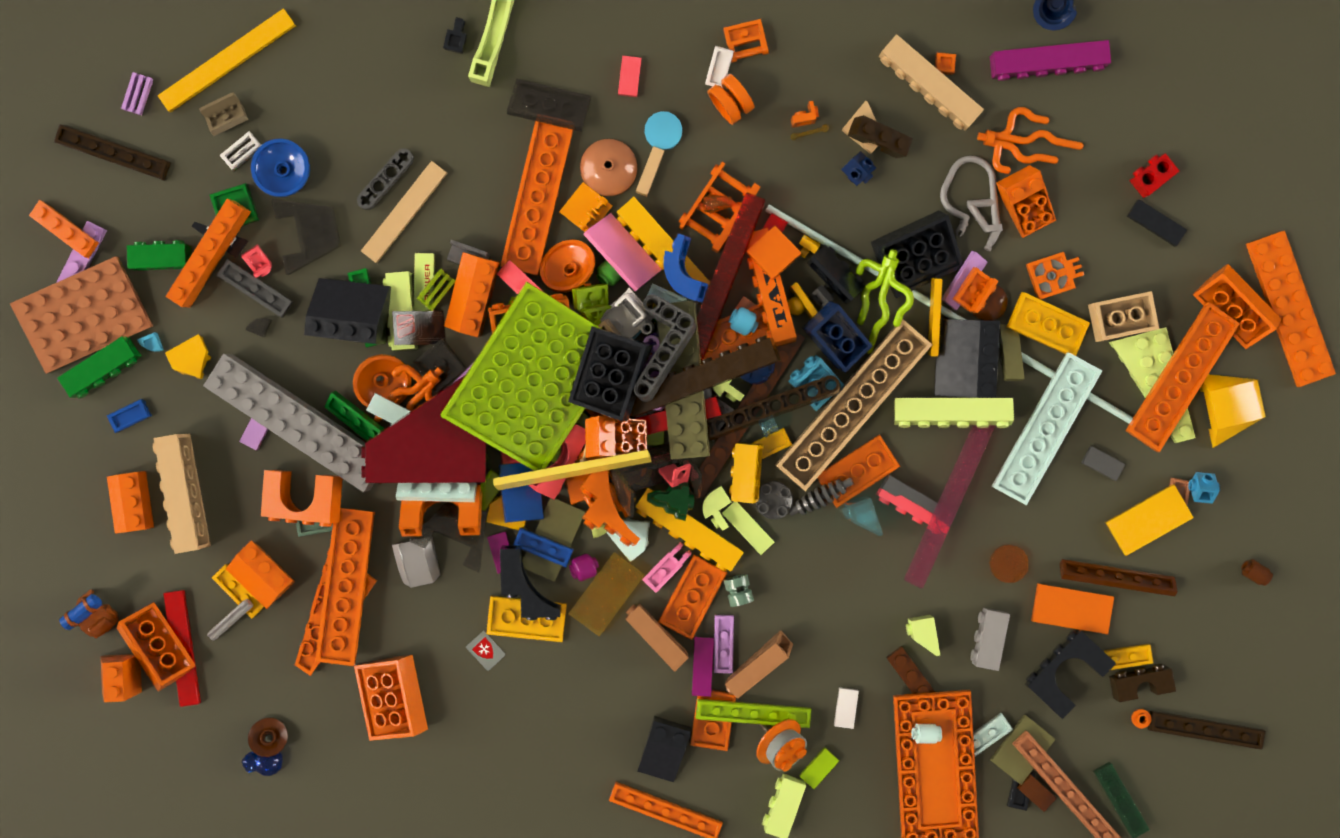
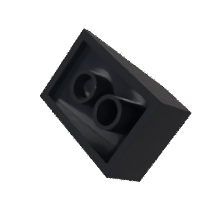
(664, 749)

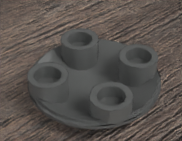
(774, 500)

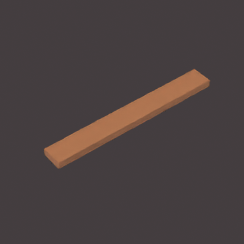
(1063, 787)

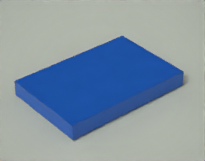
(520, 502)

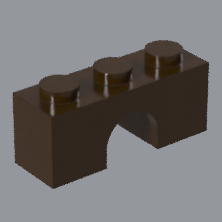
(870, 131)
(1125, 684)

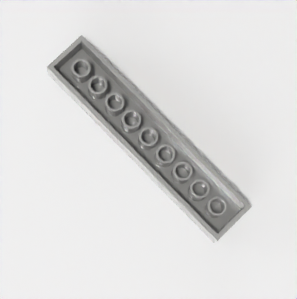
(289, 418)

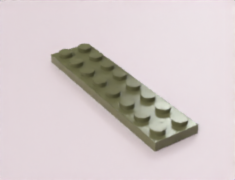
(686, 416)

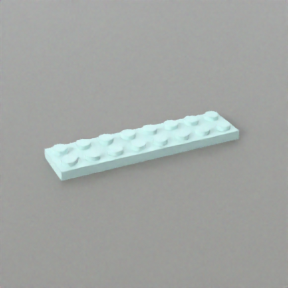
(1046, 428)

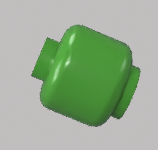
(607, 274)

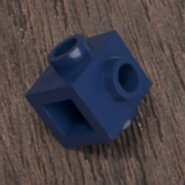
(859, 169)

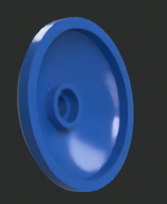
(270, 160)

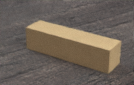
(650, 171)

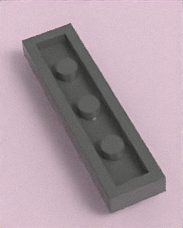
(255, 288)

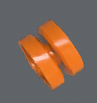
(731, 99)

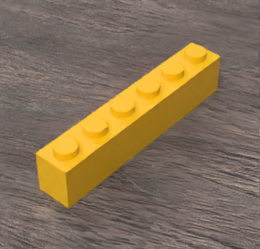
(652, 235)
(694, 533)

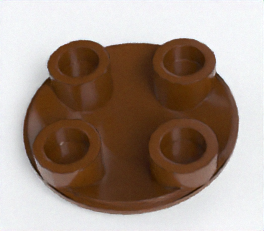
(995, 306)

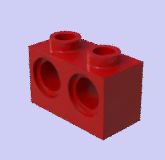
(1155, 177)

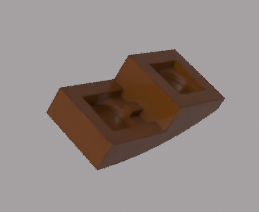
(1037, 793)

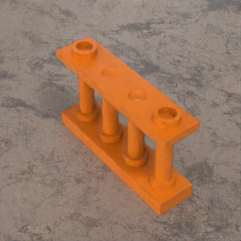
(717, 240)

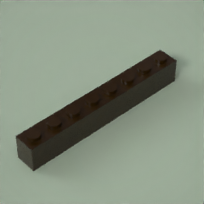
(710, 374)

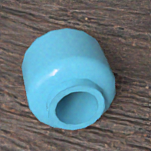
(743, 321)

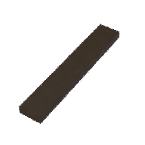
(112, 152)
(1206, 730)

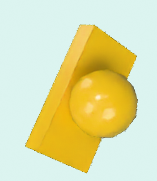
(800, 302)

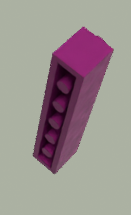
(1050, 59)

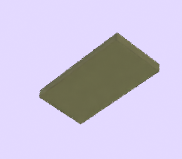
(560, 525)

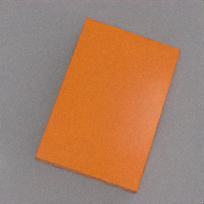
(712, 733)

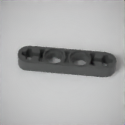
(382, 177)

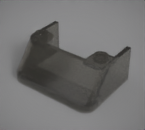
(641, 476)

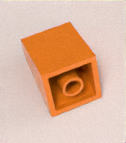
(120, 677)

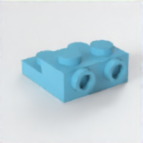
(813, 370)

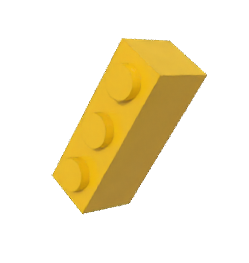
(746, 472)

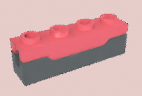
(906, 500)

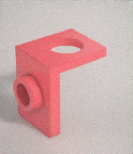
(674, 474)

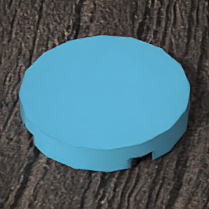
(663, 130)

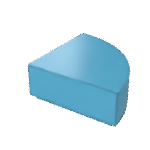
(151, 342)

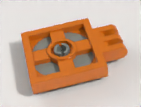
(1053, 275)

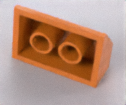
(130, 502)
(259, 574)

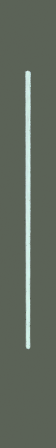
(925, 300)

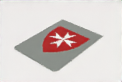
(485, 650)

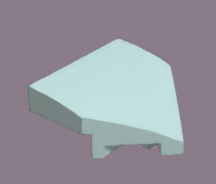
(640, 529)

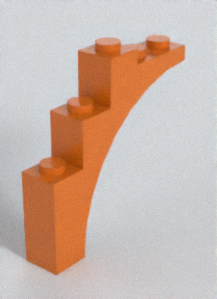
(603, 509)

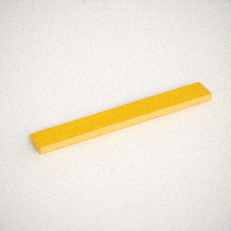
(226, 60)

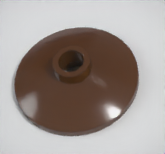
(263, 728)

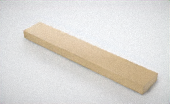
(404, 212)

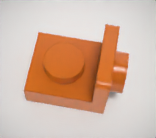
(802, 118)

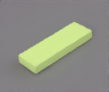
(748, 527)

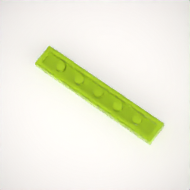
(751, 712)

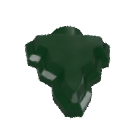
(673, 500)

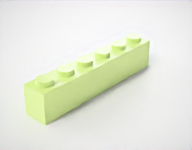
(953, 412)

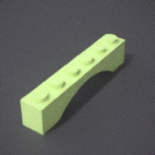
(491, 42)

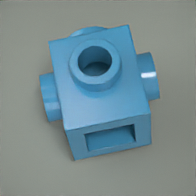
(1204, 487)

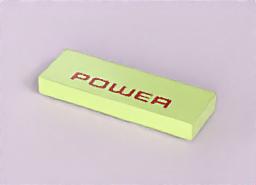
(423, 273)

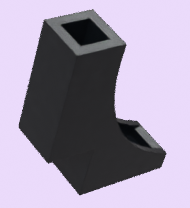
(516, 582)

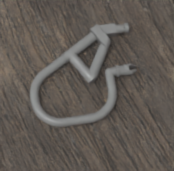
(972, 205)

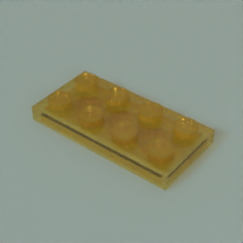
(606, 593)

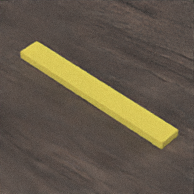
(572, 470)

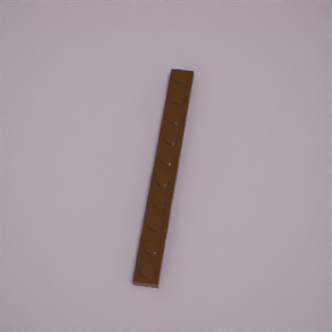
(724, 445)

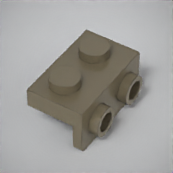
(224, 113)

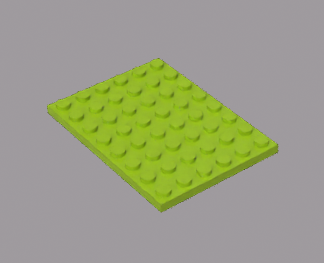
(524, 379)

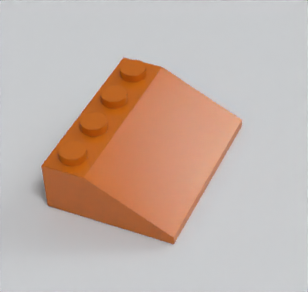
(391, 698)

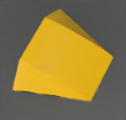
(1231, 405)

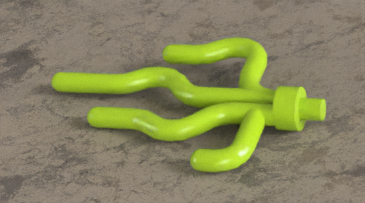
(885, 278)

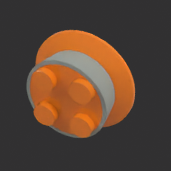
(781, 745)

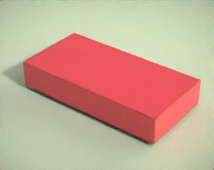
(629, 76)

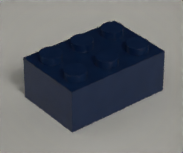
(837, 336)

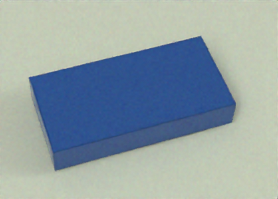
(129, 415)

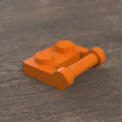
(744, 34)

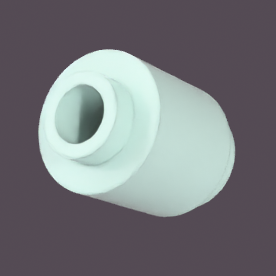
(927, 733)

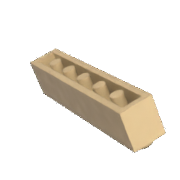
(930, 83)

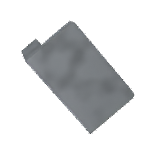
(458, 248)

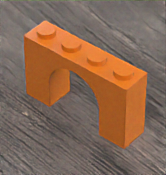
(278, 502)
(468, 521)

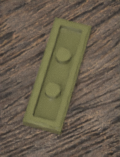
(1010, 354)

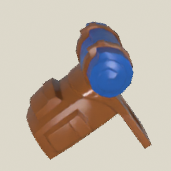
(90, 615)

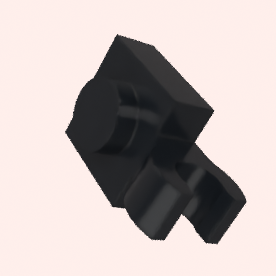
(455, 39)

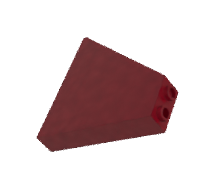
(425, 448)

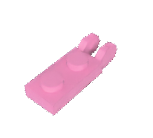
(665, 568)

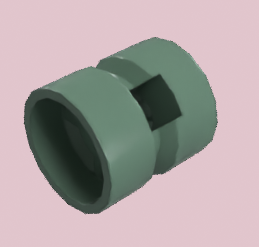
(741, 596)

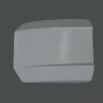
(416, 564)

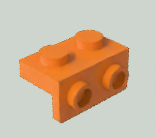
(975, 290)

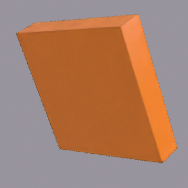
(773, 252)

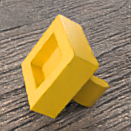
(808, 245)

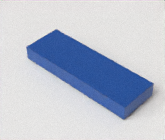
(543, 547)

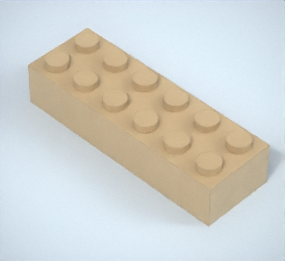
(181, 493)

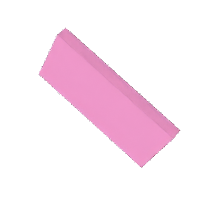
(622, 252)

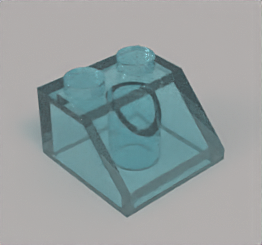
(862, 513)

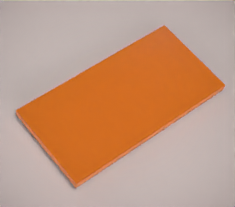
(936, 778)

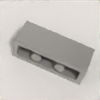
(990, 638)

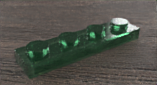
(1121, 800)

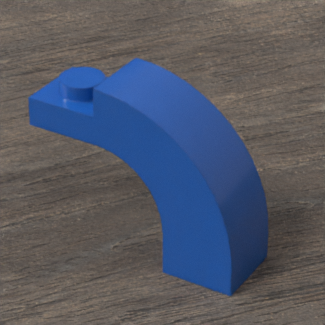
(676, 272)

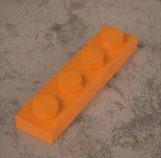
(64, 229)

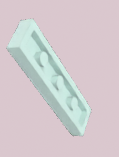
(437, 492)

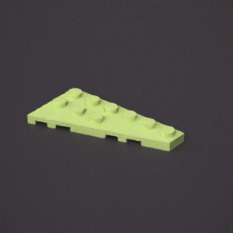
(1145, 359)

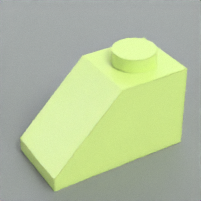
(924, 632)

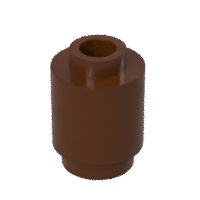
(1256, 572)

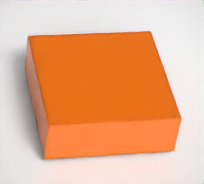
(945, 63)

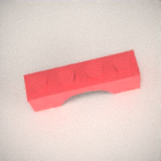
(569, 454)

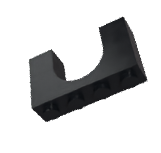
(1076, 646)

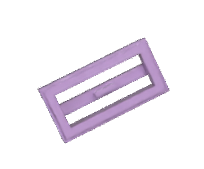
(130, 90)

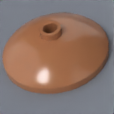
(611, 180)

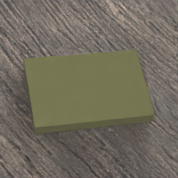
(1010, 759)

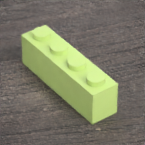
(400, 300)

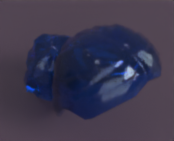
(264, 765)

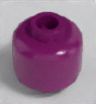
(583, 567)

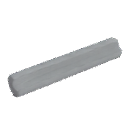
(230, 619)

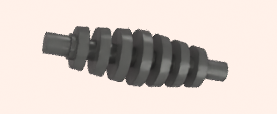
(821, 496)

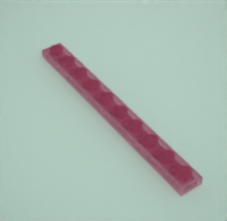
(948, 506)

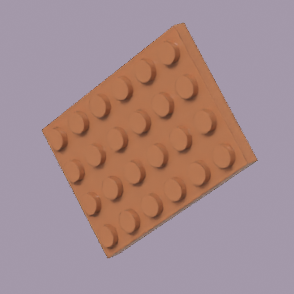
(81, 314)

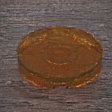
(1009, 563)

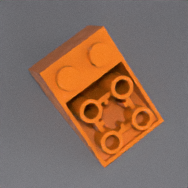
(1027, 200)
(614, 437)

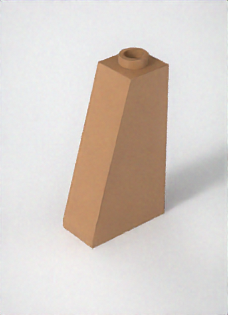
(657, 636)
(759, 664)

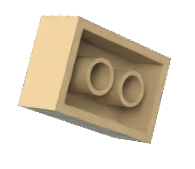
(1123, 316)

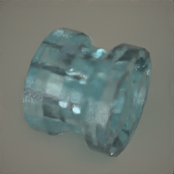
(768, 427)

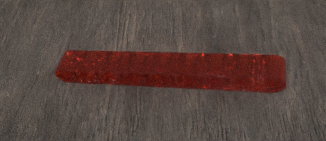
(728, 268)

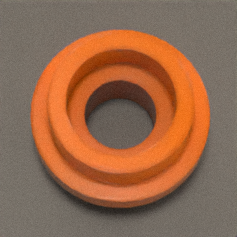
(1136, 716)

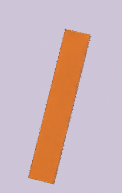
(665, 811)

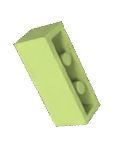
(784, 806)

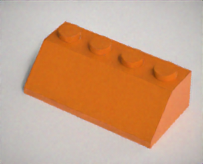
(472, 294)
(1238, 300)
(155, 646)

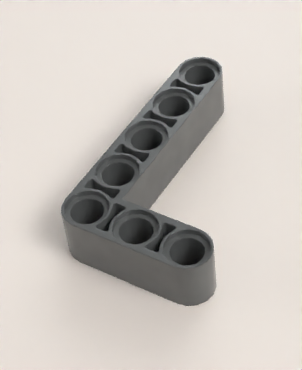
(676, 331)

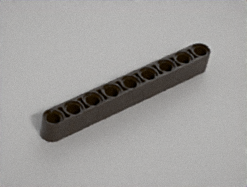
(766, 405)

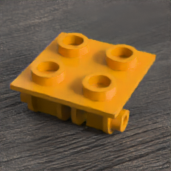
(585, 207)

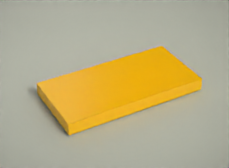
(1048, 324)
(1149, 520)
(506, 620)

